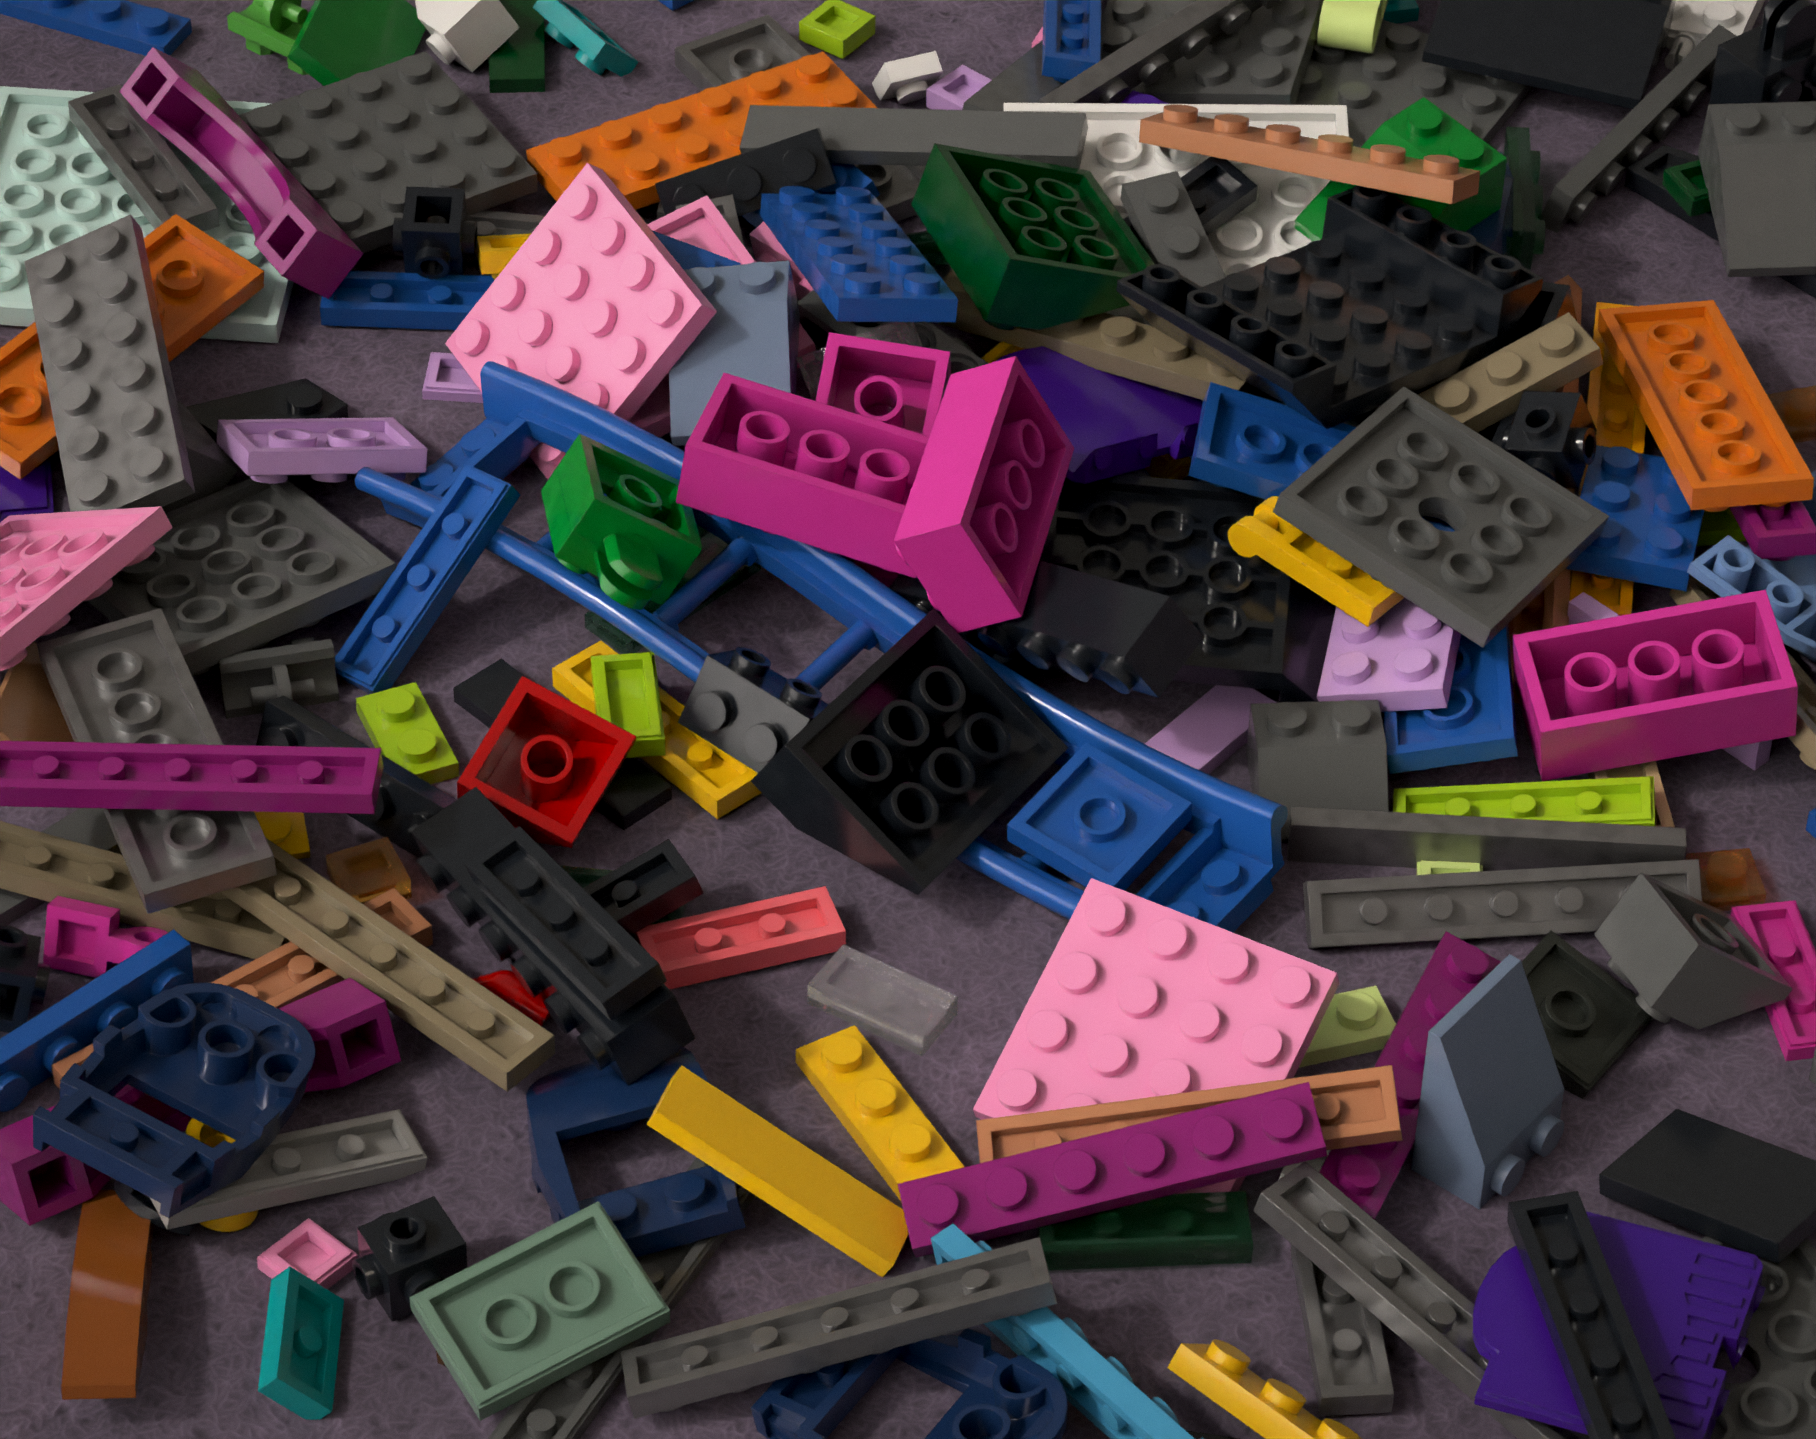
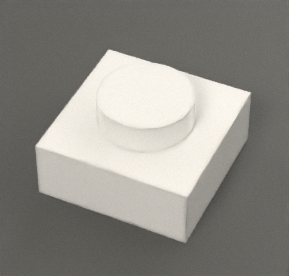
(907, 77)

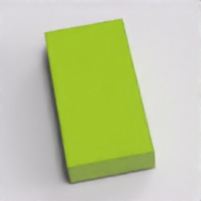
(630, 698)

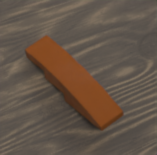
(107, 1301)

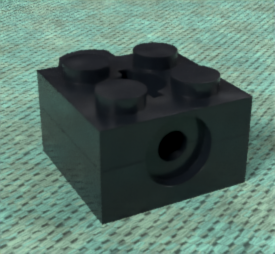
(1771, 60)

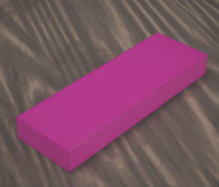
(1787, 944)

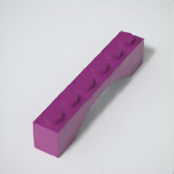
(285, 218)
(350, 1042)

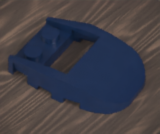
(201, 1053)
(648, 1214)
(998, 1398)

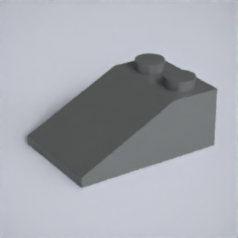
(1762, 185)

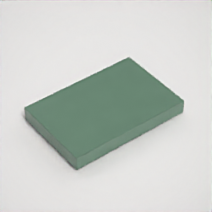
(539, 1310)

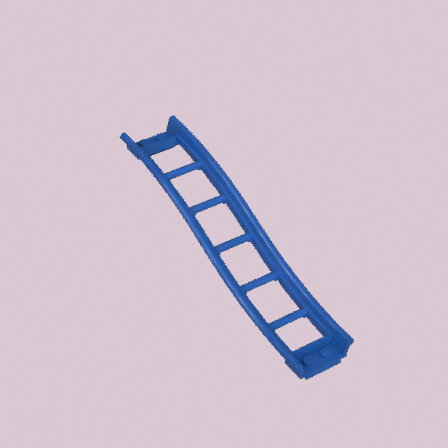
(1236, 833)

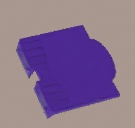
(1110, 418)
(1680, 1303)

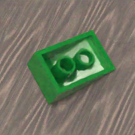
(1427, 131)

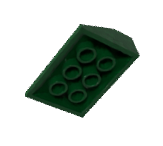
(1027, 237)

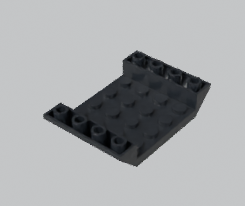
(1349, 315)
(1175, 542)

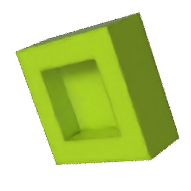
(837, 28)

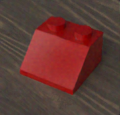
(546, 763)

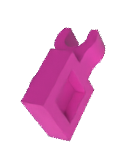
(88, 938)

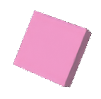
(311, 1253)

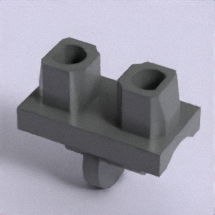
(298, 671)

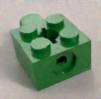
(630, 538)

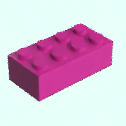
(886, 384)
(802, 470)
(984, 495)
(1654, 685)

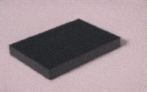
(1718, 1185)

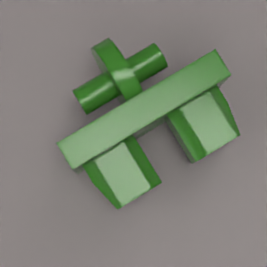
(270, 27)

